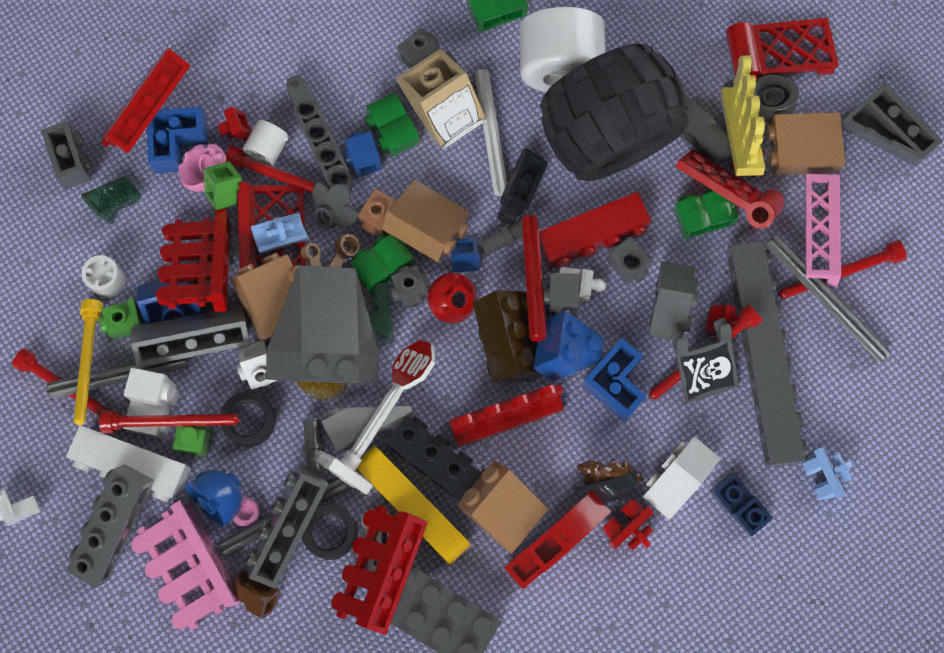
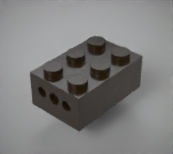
(505, 336)

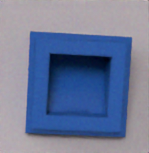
(466, 255)

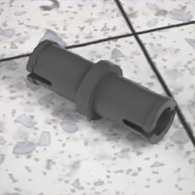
(502, 238)
(313, 443)

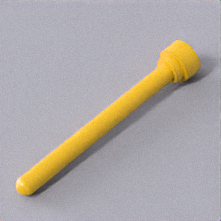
(90, 311)

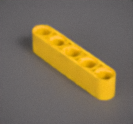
(407, 498)

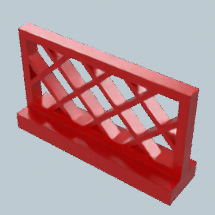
(247, 218)

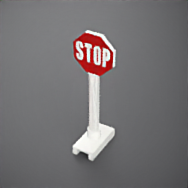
(408, 370)

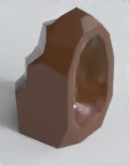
(257, 597)

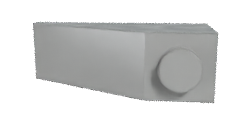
(348, 424)

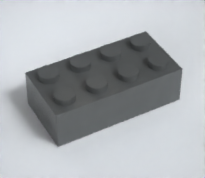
(442, 617)

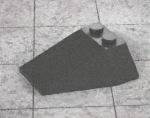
(323, 330)

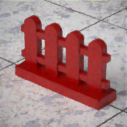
(145, 101)
(216, 271)
(507, 415)
(392, 571)

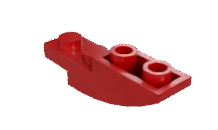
(557, 540)

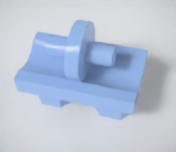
(279, 233)
(821, 461)

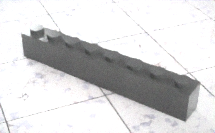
(766, 357)

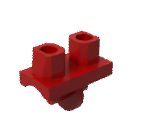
(637, 515)

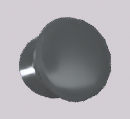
(776, 96)

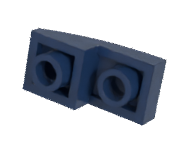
(741, 505)

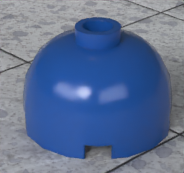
(217, 495)

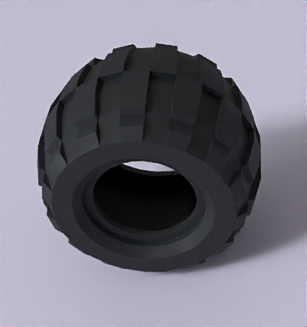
(614, 111)

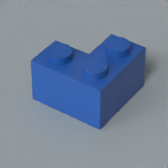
(170, 132)
(567, 347)
(609, 382)

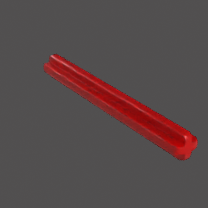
(533, 277)

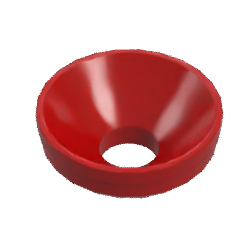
(441, 295)

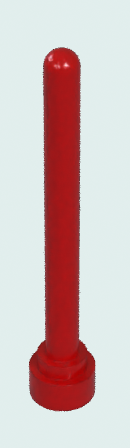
(240, 160)
(892, 253)
(746, 320)
(26, 362)
(111, 421)

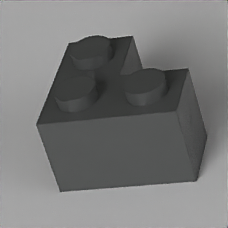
(673, 299)

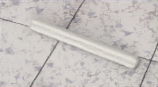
(491, 131)

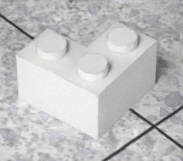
(149, 395)
(682, 476)

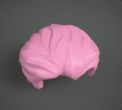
(192, 168)

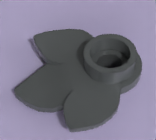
(333, 206)

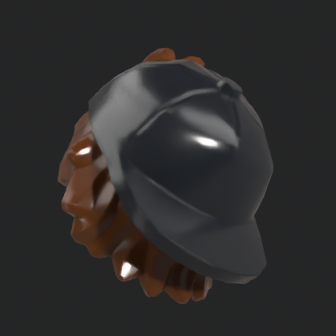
(609, 481)

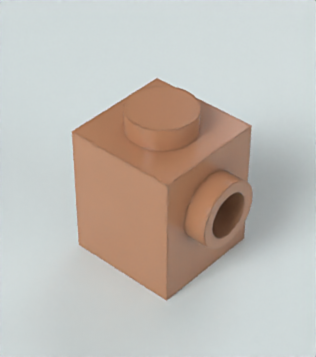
(374, 212)

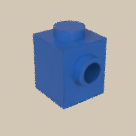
(362, 154)

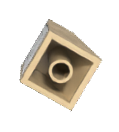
(442, 98)

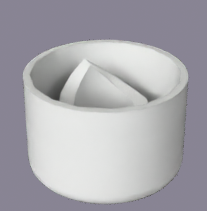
(558, 42)

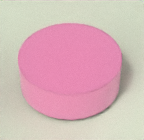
(249, 513)

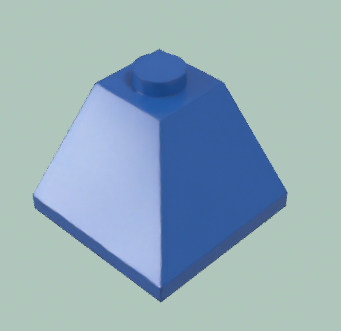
(155, 312)

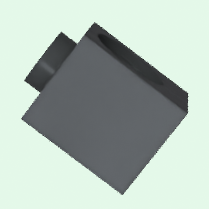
(631, 250)

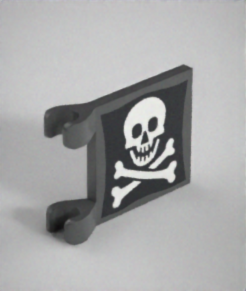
(707, 367)

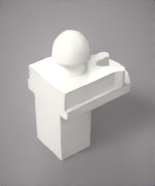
(586, 283)
(15, 512)

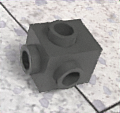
(413, 295)

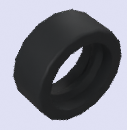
(269, 419)
(346, 545)

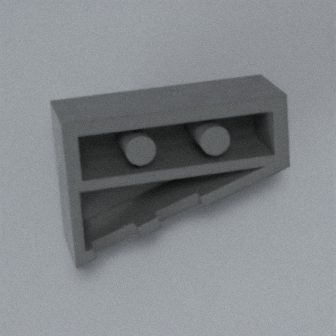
(892, 126)

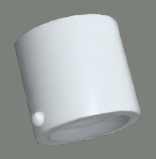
(265, 142)
(103, 276)

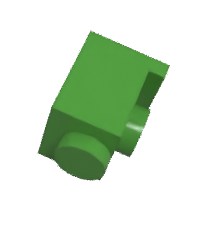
(221, 185)
(131, 317)
(192, 440)

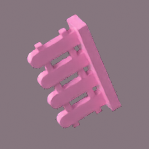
(210, 566)

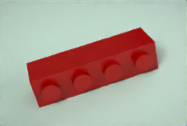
(594, 230)

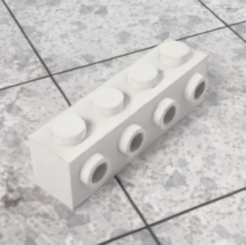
(104, 453)

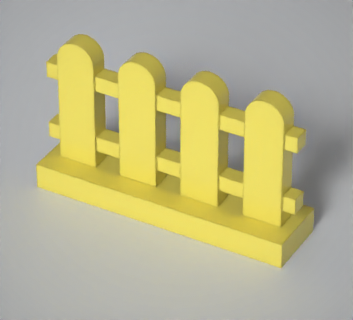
(742, 121)

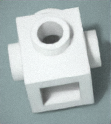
(253, 364)

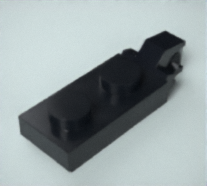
(521, 186)

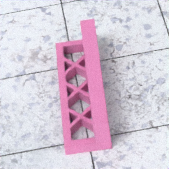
(832, 228)

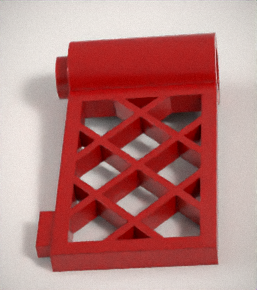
(745, 40)
(760, 206)

